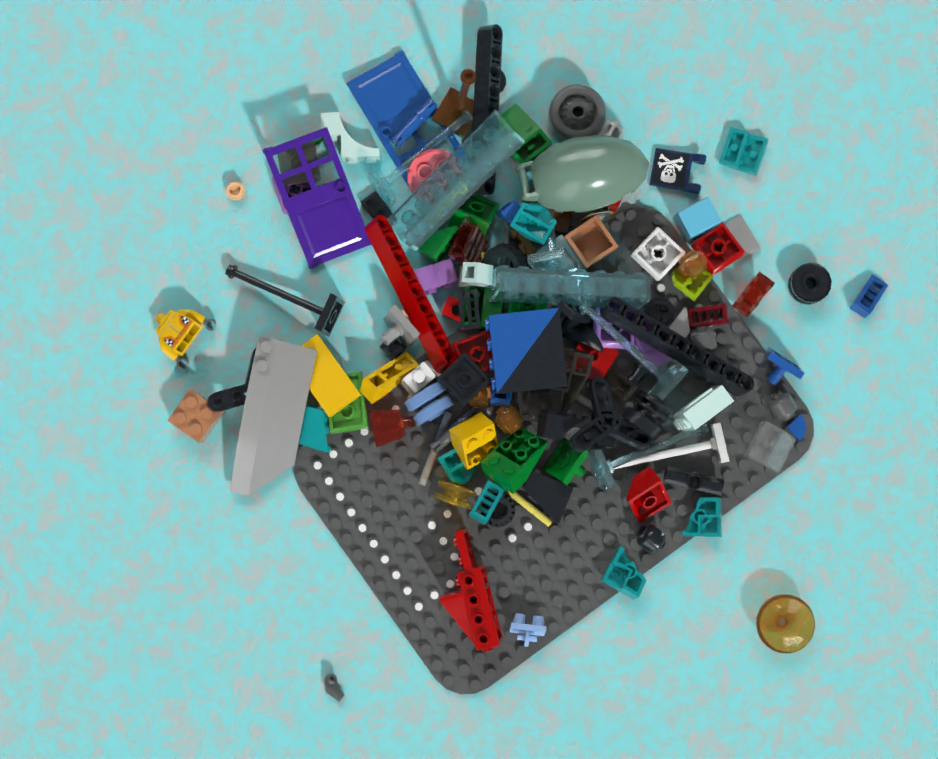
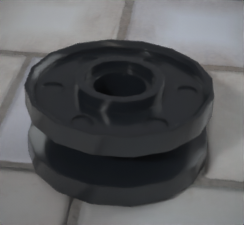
(821, 283)

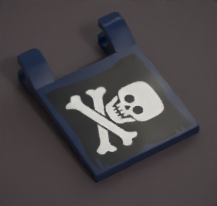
(673, 168)

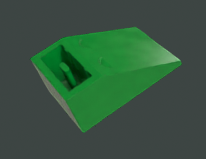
(535, 139)
(513, 459)

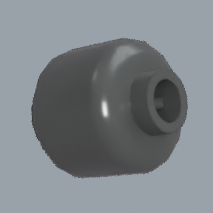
(704, 338)
(782, 406)

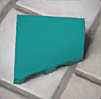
(315, 429)
(706, 519)
(623, 575)

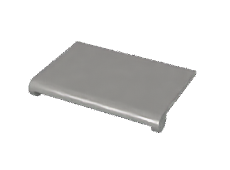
(743, 235)

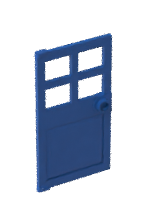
(389, 99)

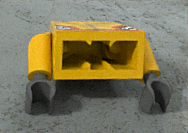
(178, 331)

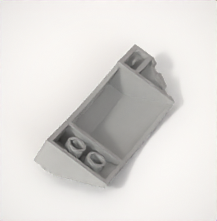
(272, 413)

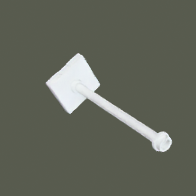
(716, 443)

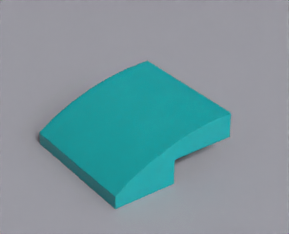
(743, 151)

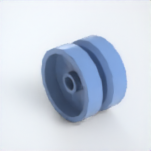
(428, 403)

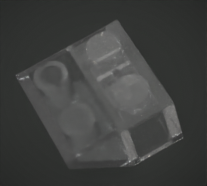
(770, 446)

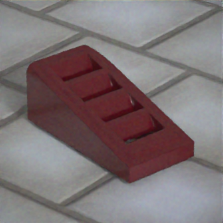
(723, 307)

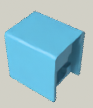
(696, 219)

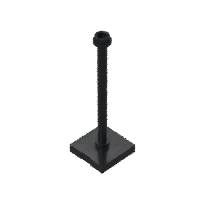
(328, 314)

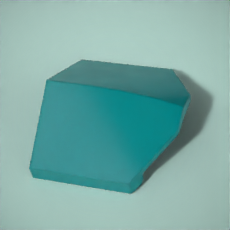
(533, 222)
(455, 468)

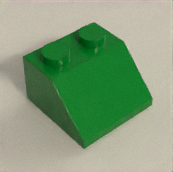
(475, 211)

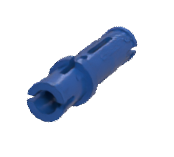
(419, 118)

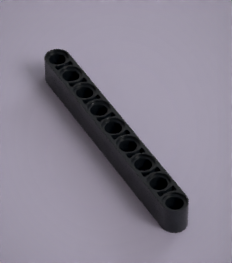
(487, 85)
(667, 346)

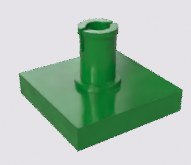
(565, 462)

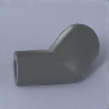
(331, 687)

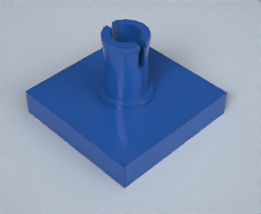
(782, 365)

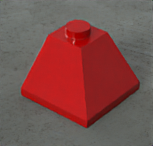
(647, 495)

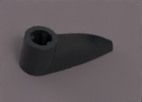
(581, 334)

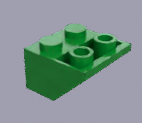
(485, 307)

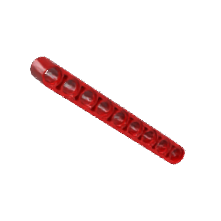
(410, 293)

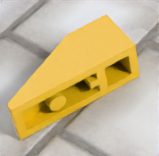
(387, 377)

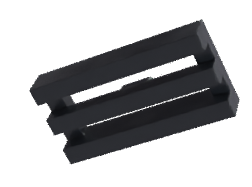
(467, 293)

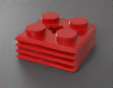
(720, 237)
(475, 342)

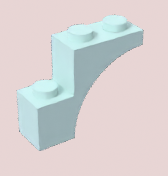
(350, 149)
(475, 275)

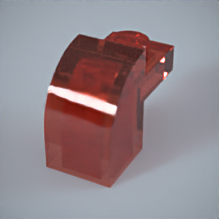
(752, 294)

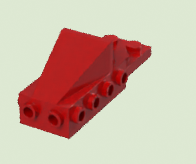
(473, 603)

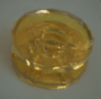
(454, 494)

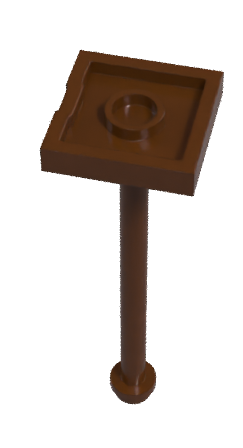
(455, 104)

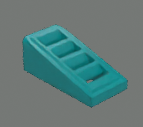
(478, 517)

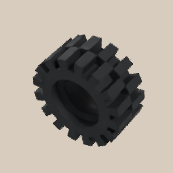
(509, 513)

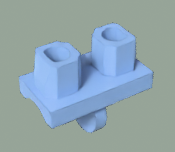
(519, 626)

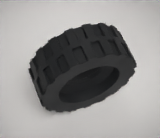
(507, 250)

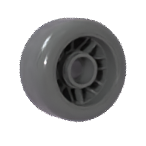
(581, 98)

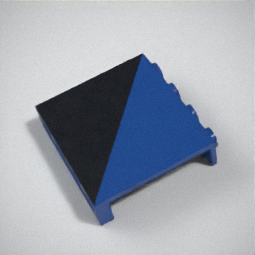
(526, 350)

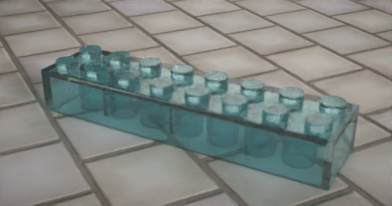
(455, 180)
(574, 287)

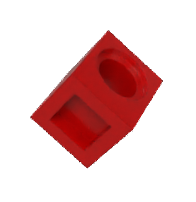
(447, 309)

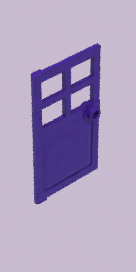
(325, 215)

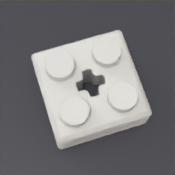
(670, 254)

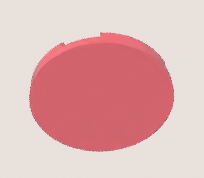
(424, 166)

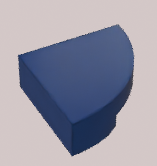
(797, 427)

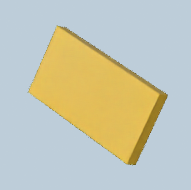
(329, 381)

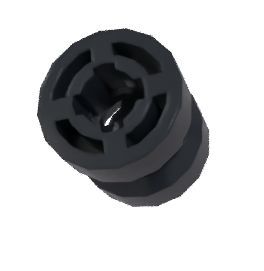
(395, 351)

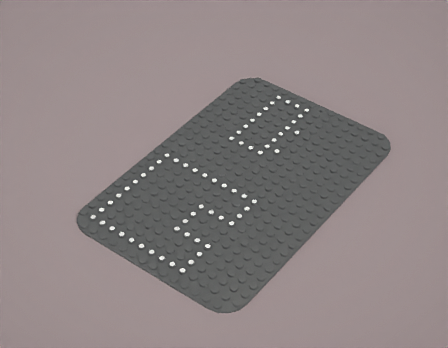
(405, 535)

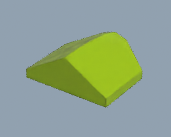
(689, 286)

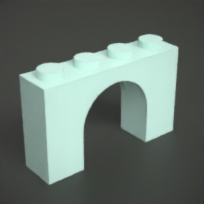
(701, 409)

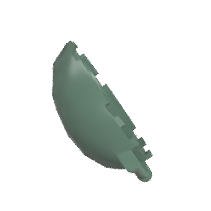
(584, 173)

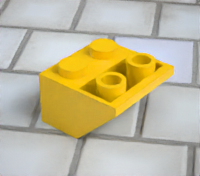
(474, 439)

